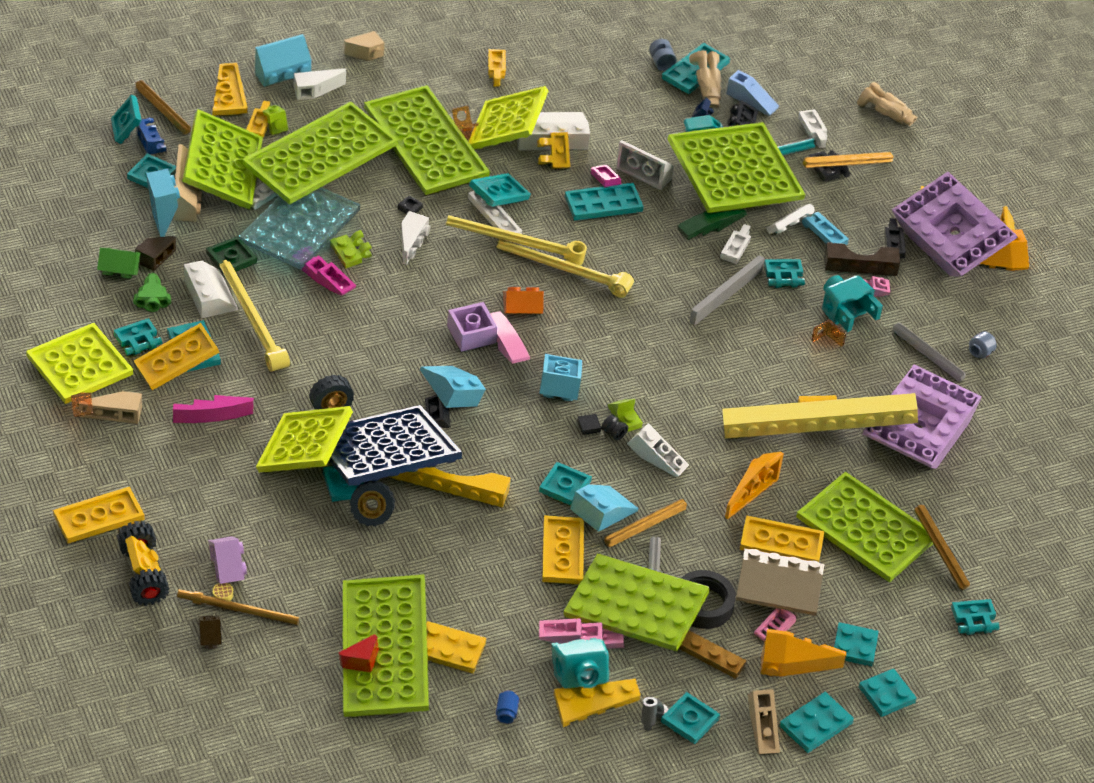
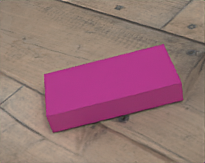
(605, 175)

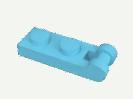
(824, 229)

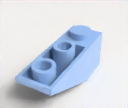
(748, 89)

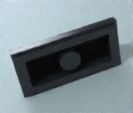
(438, 411)

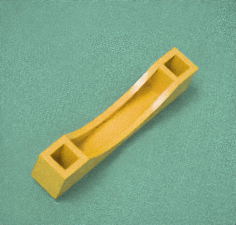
(486, 488)

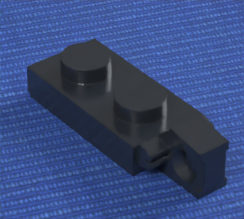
(895, 237)

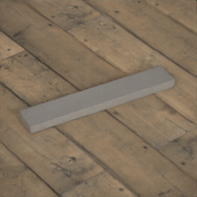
(726, 290)

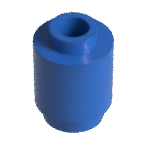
(507, 707)

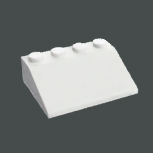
(549, 122)

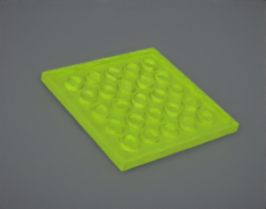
(736, 167)

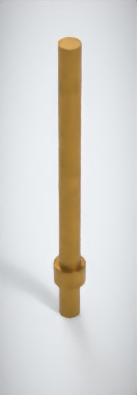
(199, 598)

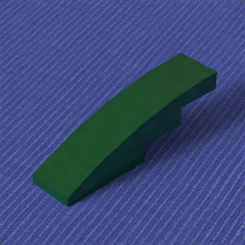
(707, 222)

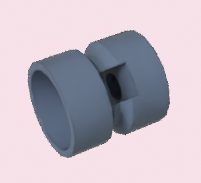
(662, 54)

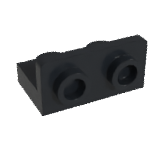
(742, 114)

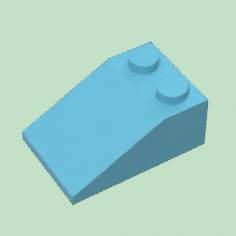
(162, 198)
(561, 377)
(454, 386)
(601, 506)

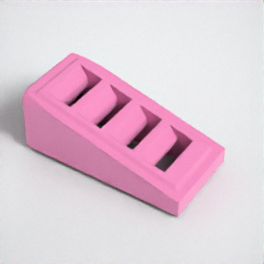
(789, 619)

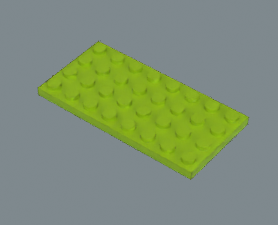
(427, 139)
(319, 152)
(397, 614)

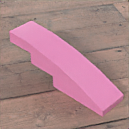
(508, 340)
(572, 629)

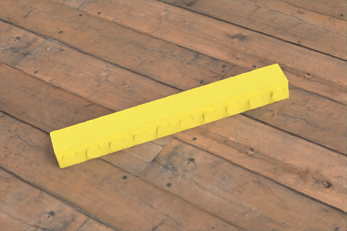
(820, 415)

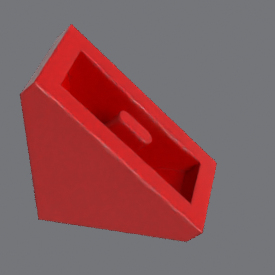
(360, 655)

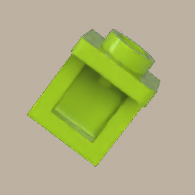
(276, 119)

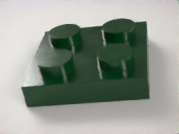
(234, 251)

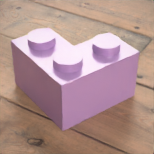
(227, 559)

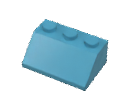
(282, 59)

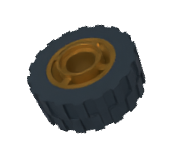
(331, 393)
(368, 515)

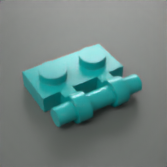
(784, 268)
(135, 333)
(975, 611)

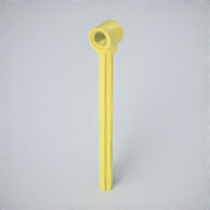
(573, 252)
(618, 283)
(275, 356)

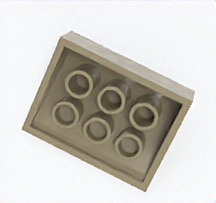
(780, 582)

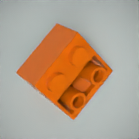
(526, 301)

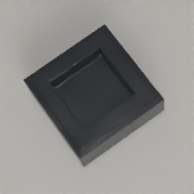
(410, 204)
(589, 424)

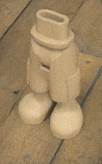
(708, 78)
(886, 104)

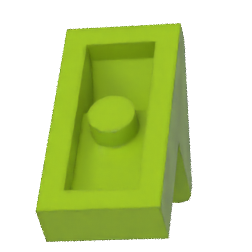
(625, 412)

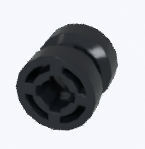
(614, 427)

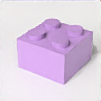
(472, 326)

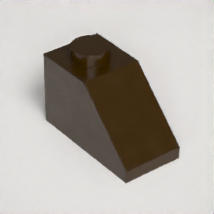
(156, 251)
(210, 631)

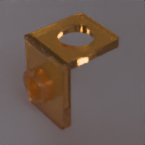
(465, 125)
(831, 330)
(75, 403)

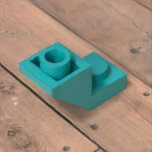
(701, 123)

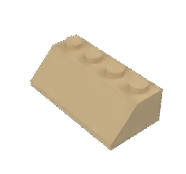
(189, 195)

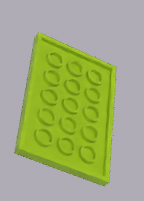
(217, 157)
(866, 526)
(637, 602)

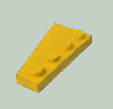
(229, 92)
(582, 702)

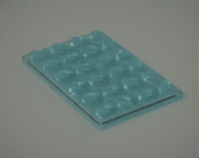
(299, 229)

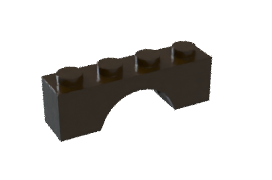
(840, 258)

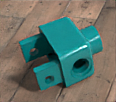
(848, 300)
(576, 656)

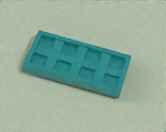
(684, 73)
(603, 201)

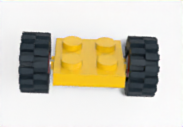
(149, 581)

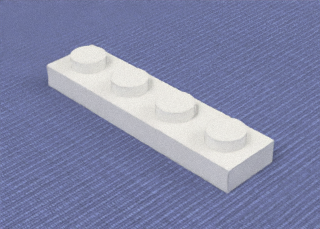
(495, 215)

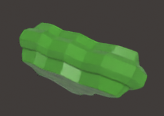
(152, 295)

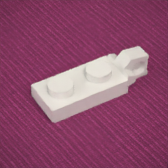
(814, 126)
(736, 245)

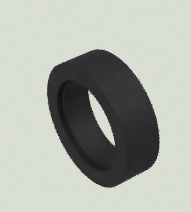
(720, 585)

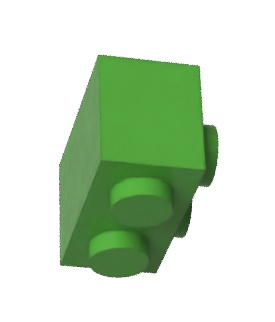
(118, 261)

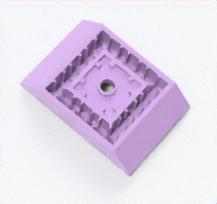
(949, 207)
(942, 413)

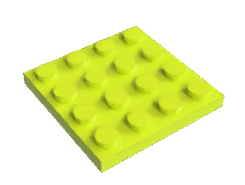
(508, 118)
(79, 362)
(304, 439)

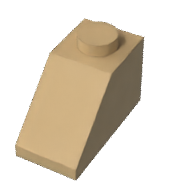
(364, 46)

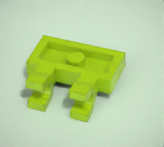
(346, 251)

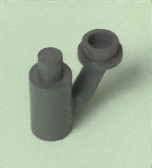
(651, 709)

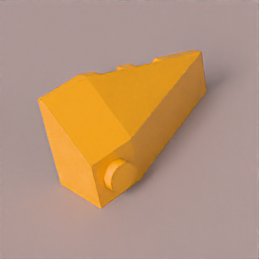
(1012, 256)
(758, 477)
(789, 655)

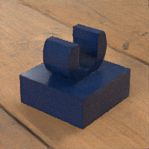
(703, 109)

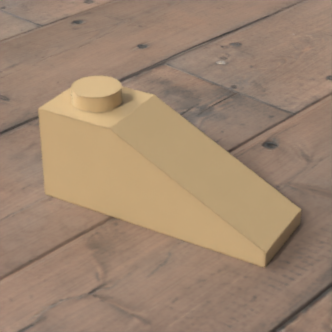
(115, 407)
(764, 721)

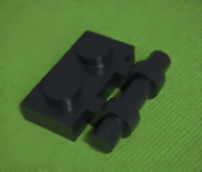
(831, 172)

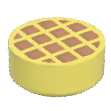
(223, 591)

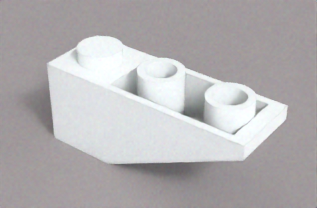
(316, 83)
(413, 231)
(657, 451)

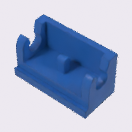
(150, 137)

